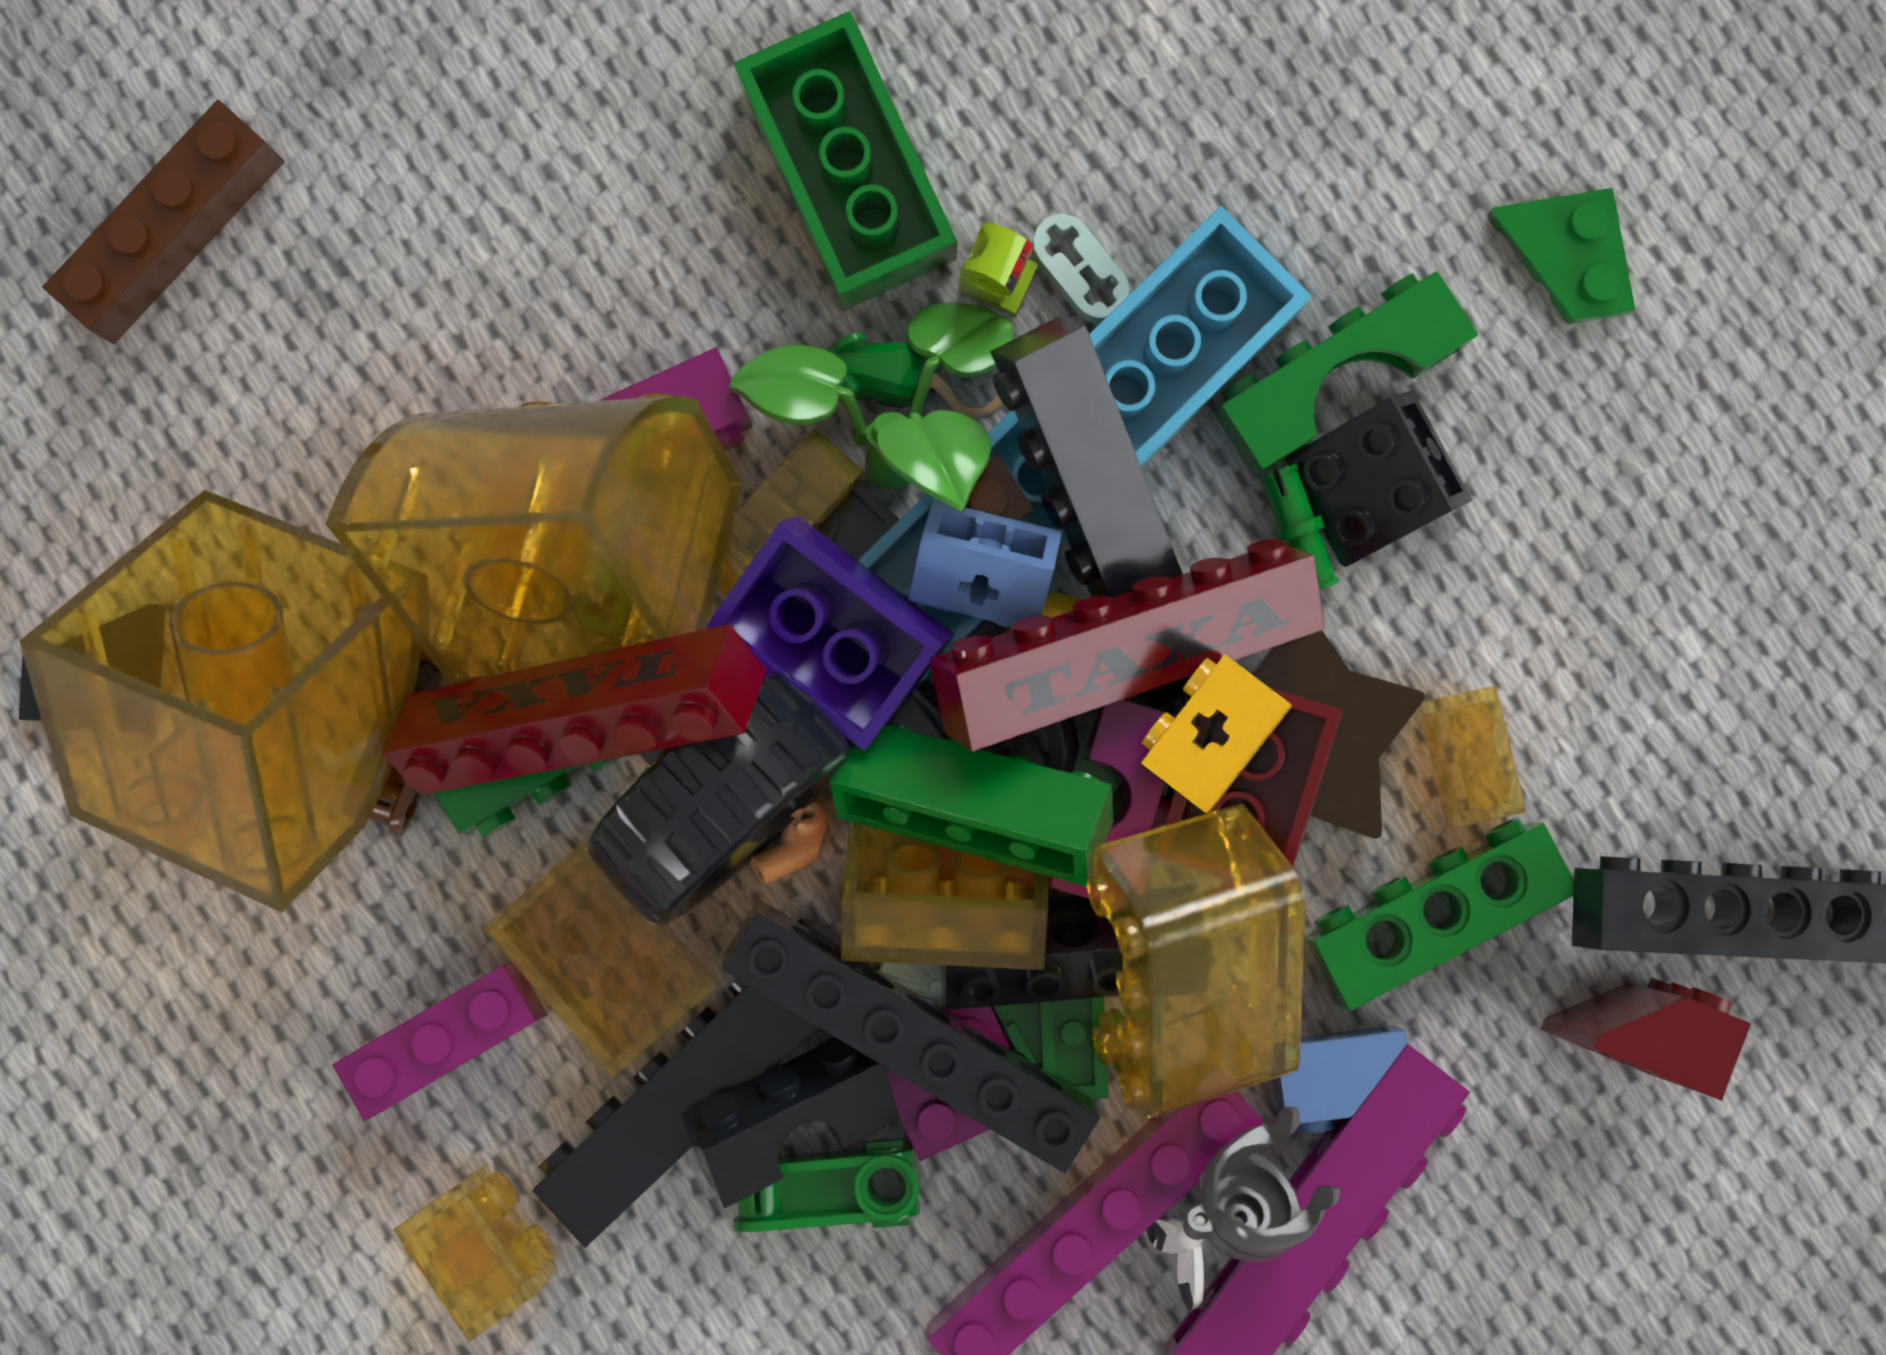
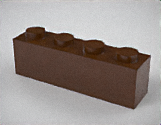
(163, 223)

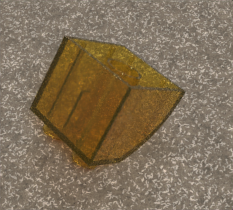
(541, 528)
(225, 697)

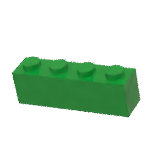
(976, 802)

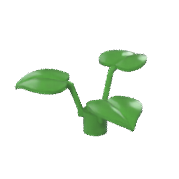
(934, 453)

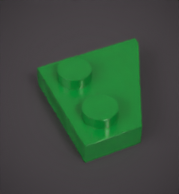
(1060, 1040)

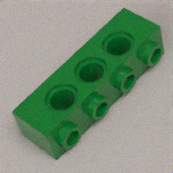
(1534, 883)

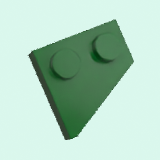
(1573, 251)

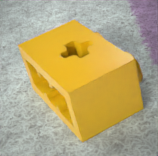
(1208, 772)

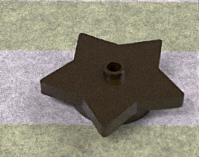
(1369, 723)

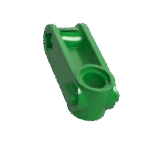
(834, 1190)

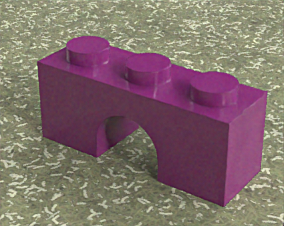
(1118, 746)
(439, 1040)

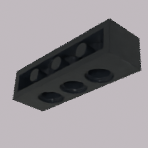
(1078, 964)

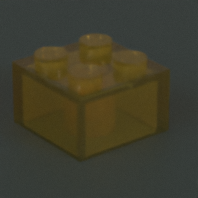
(478, 1250)

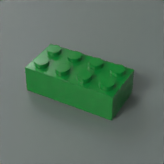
(846, 160)

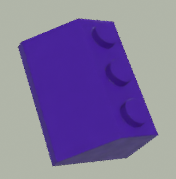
(832, 628)

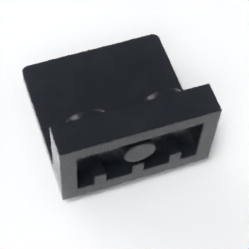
(1378, 478)

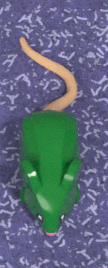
(892, 373)

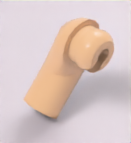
(797, 846)

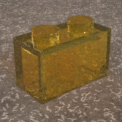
(1472, 757)

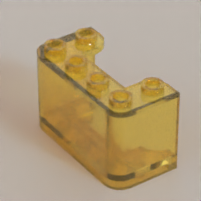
(1208, 960)

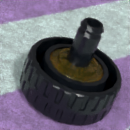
(716, 803)

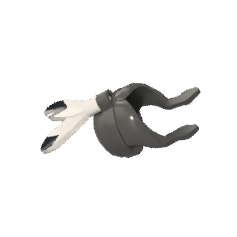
(1247, 1187)

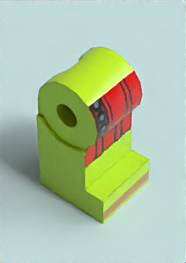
(998, 269)

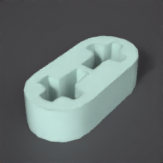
(1092, 259)

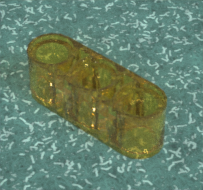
(803, 484)

